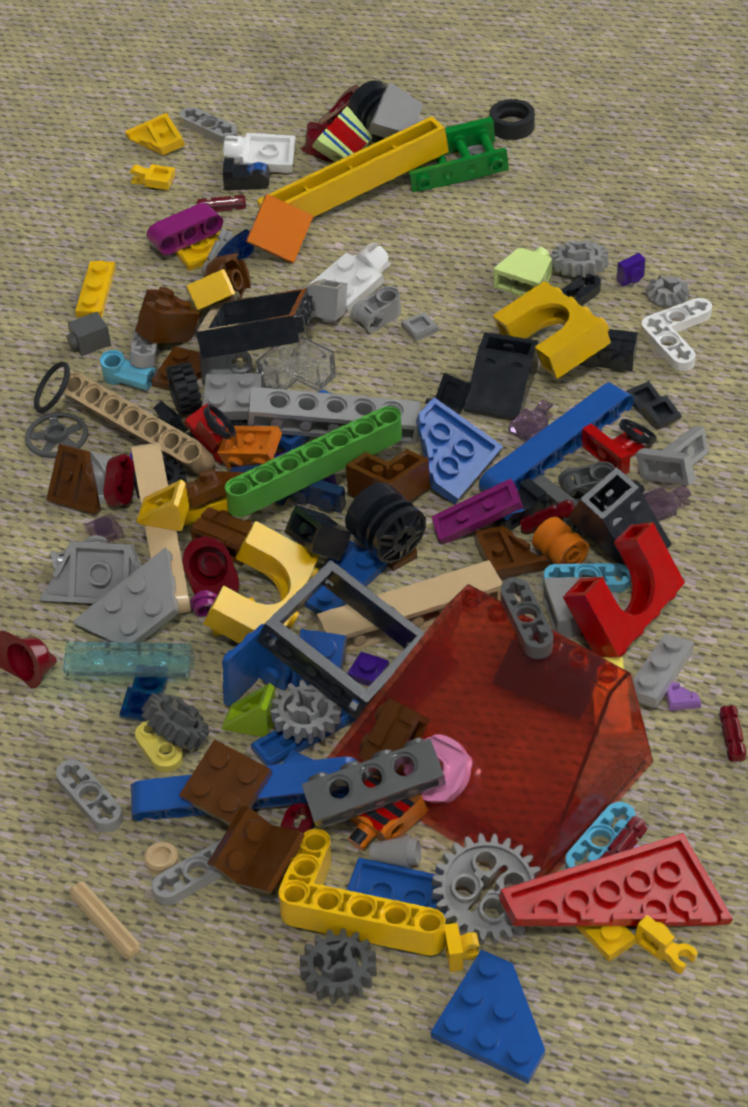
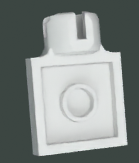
(271, 149)
(360, 271)

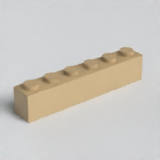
(417, 602)

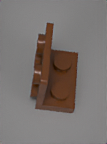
(255, 851)

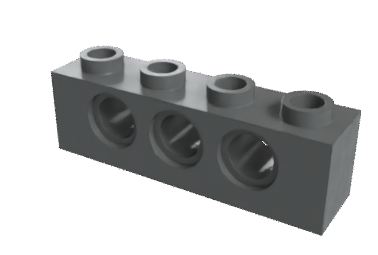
(363, 799)

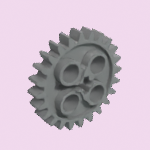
(461, 870)

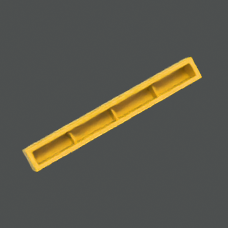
(366, 168)

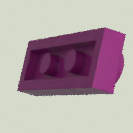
(477, 511)

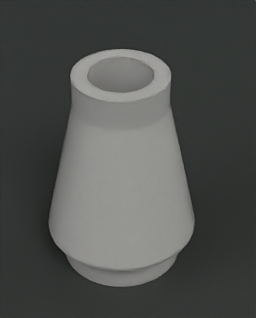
(399, 851)

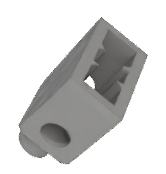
(394, 112)
(557, 610)

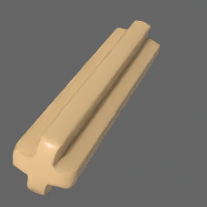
(105, 920)

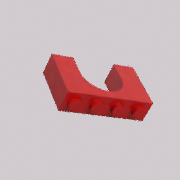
(653, 585)

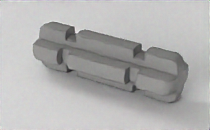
(224, 236)

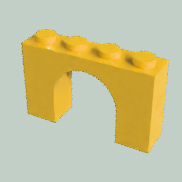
(547, 306)
(278, 558)

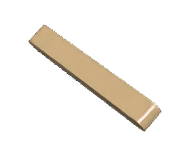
(138, 423)
(151, 478)

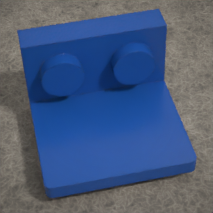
(249, 663)

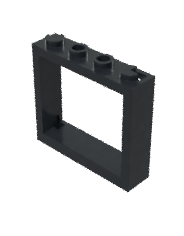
(255, 323)
(316, 667)

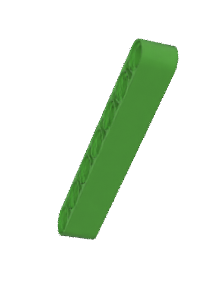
(312, 461)

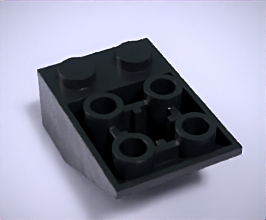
(502, 376)
(611, 509)

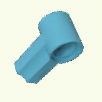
(119, 370)

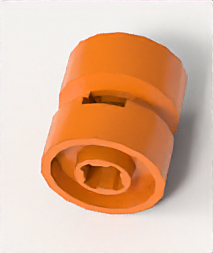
(559, 542)

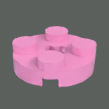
(456, 771)

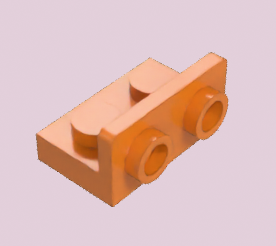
(250, 446)

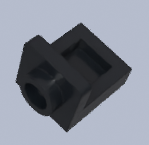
(452, 392)

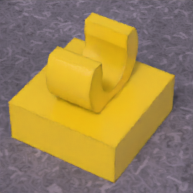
(459, 947)

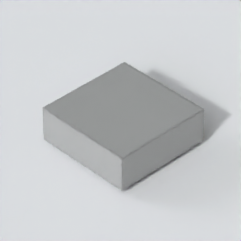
(419, 326)

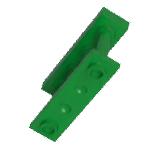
(467, 167)

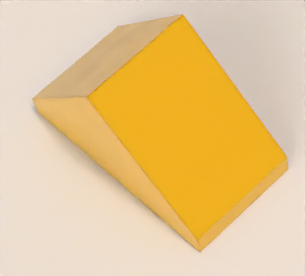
(209, 290)
(165, 507)

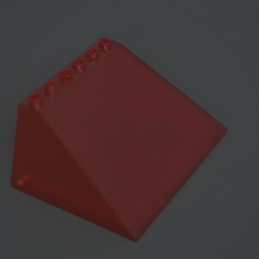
(543, 734)

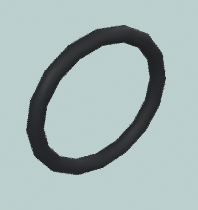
(60, 391)

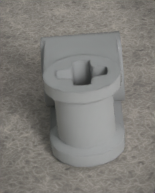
(379, 309)

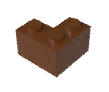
(166, 317)
(405, 472)

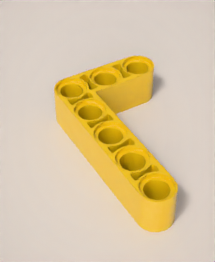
(382, 921)

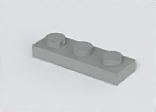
(661, 669)

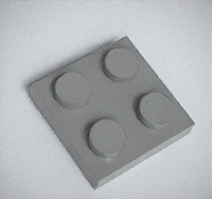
(231, 393)

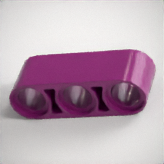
(184, 228)

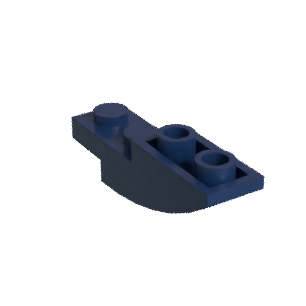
(320, 494)

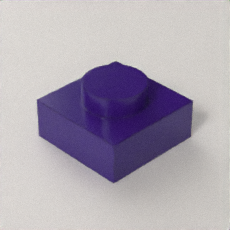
(631, 270)
(367, 668)

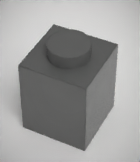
(88, 334)

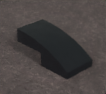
(652, 407)

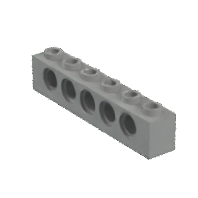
(320, 413)

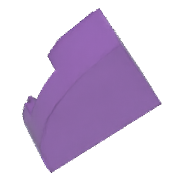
(681, 698)

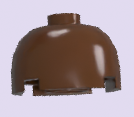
(235, 270)

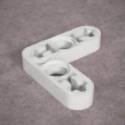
(700, 311)

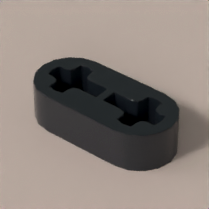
(583, 294)

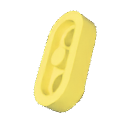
(155, 747)

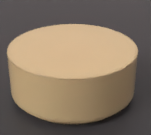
(160, 857)

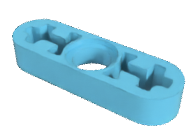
(607, 570)
(600, 827)

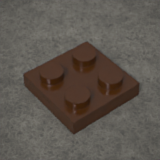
(225, 782)

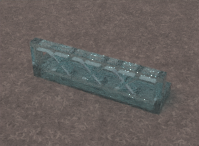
(128, 659)

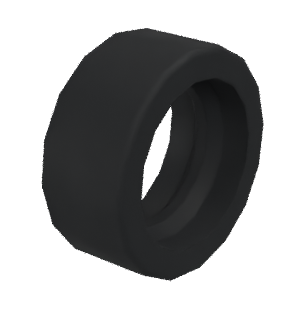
(513, 108)

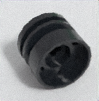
(365, 102)
(385, 522)

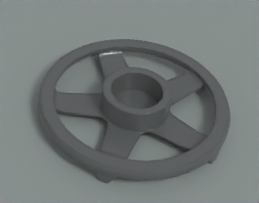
(55, 434)

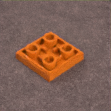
(279, 228)

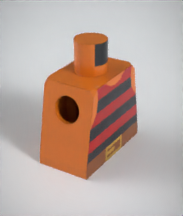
(387, 821)

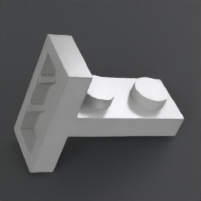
(675, 461)

